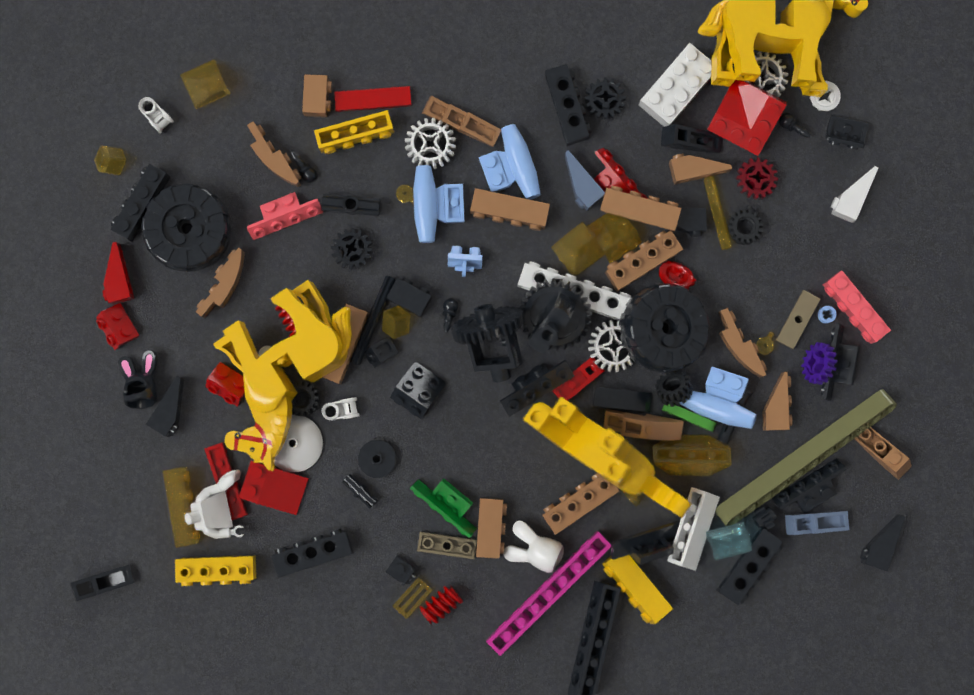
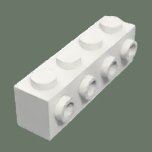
(692, 529)

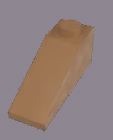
(692, 168)

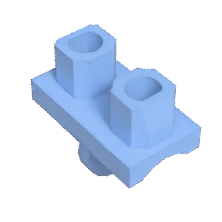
(465, 262)

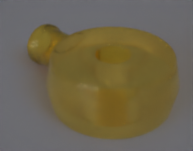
(405, 198)
(768, 341)
(632, 498)

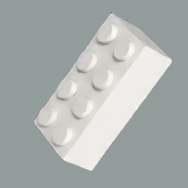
(677, 86)

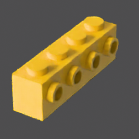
(353, 132)
(215, 569)
(638, 587)

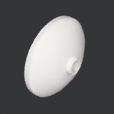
(307, 448)

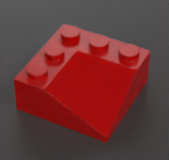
(747, 116)

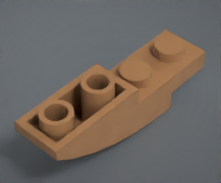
(276, 162)
(228, 276)
(745, 352)
(643, 427)

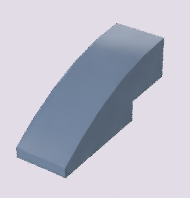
(817, 522)

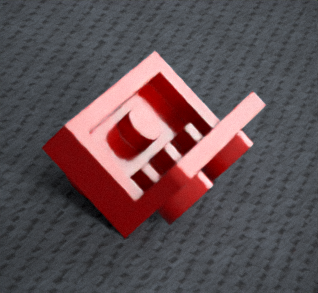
(116, 326)
(226, 384)

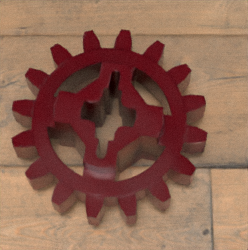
(756, 186)

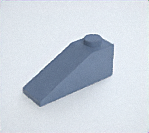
(584, 186)

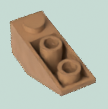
(776, 410)
(884, 452)

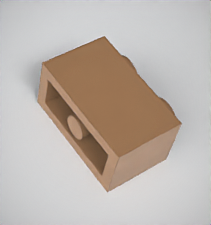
(316, 95)

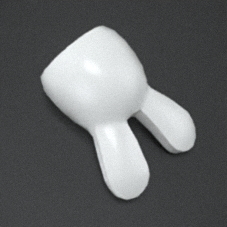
(542, 551)

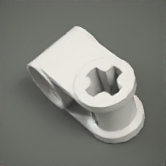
(157, 117)
(342, 409)

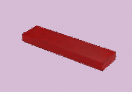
(372, 99)
(220, 465)

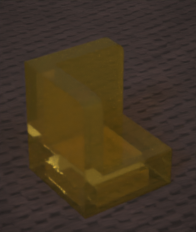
(110, 160)
(396, 322)

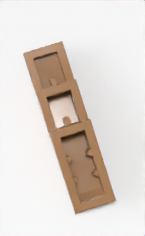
(461, 121)

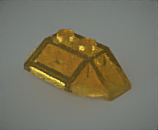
(692, 456)

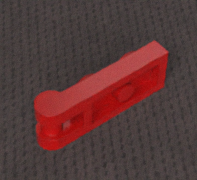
(579, 381)

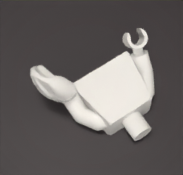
(212, 511)

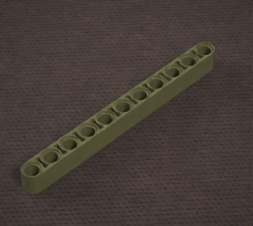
(805, 458)

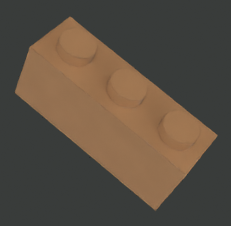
(490, 528)

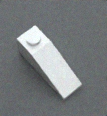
(850, 201)

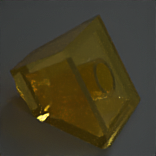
(205, 84)
(578, 249)

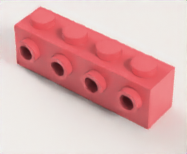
(856, 307)

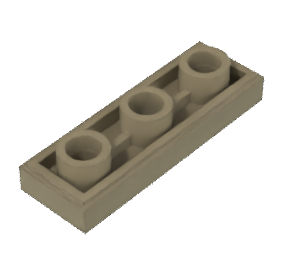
(803, 309)
(459, 546)

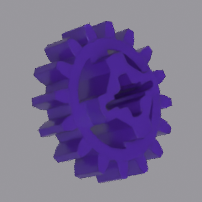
(819, 363)

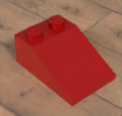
(273, 488)

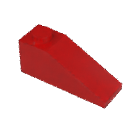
(117, 280)

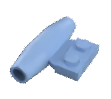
(512, 165)
(435, 203)
(721, 399)

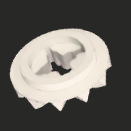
(834, 98)

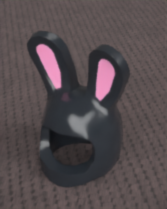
(139, 388)

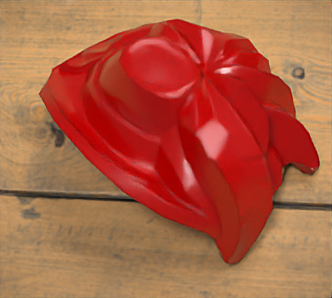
(676, 274)

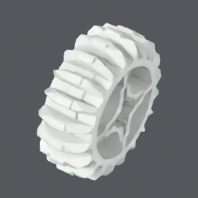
(770, 78)
(418, 132)
(597, 348)

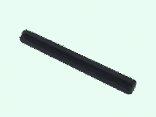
(372, 320)

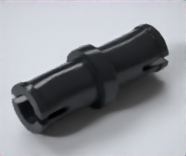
(359, 491)

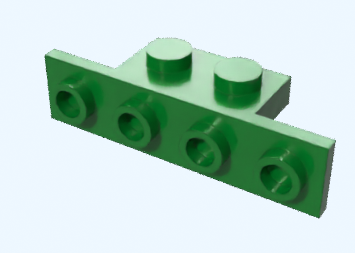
(447, 502)

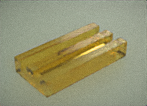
(401, 610)

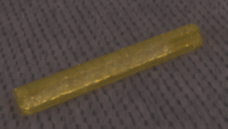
(717, 212)

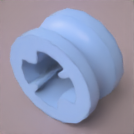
(827, 320)

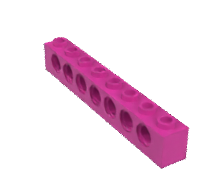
(548, 593)

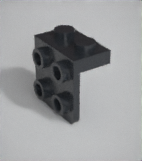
(417, 390)

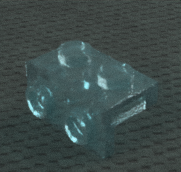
(729, 541)

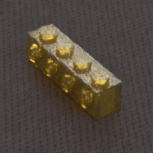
(179, 502)

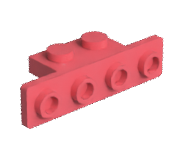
(283, 213)

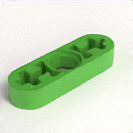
(690, 417)

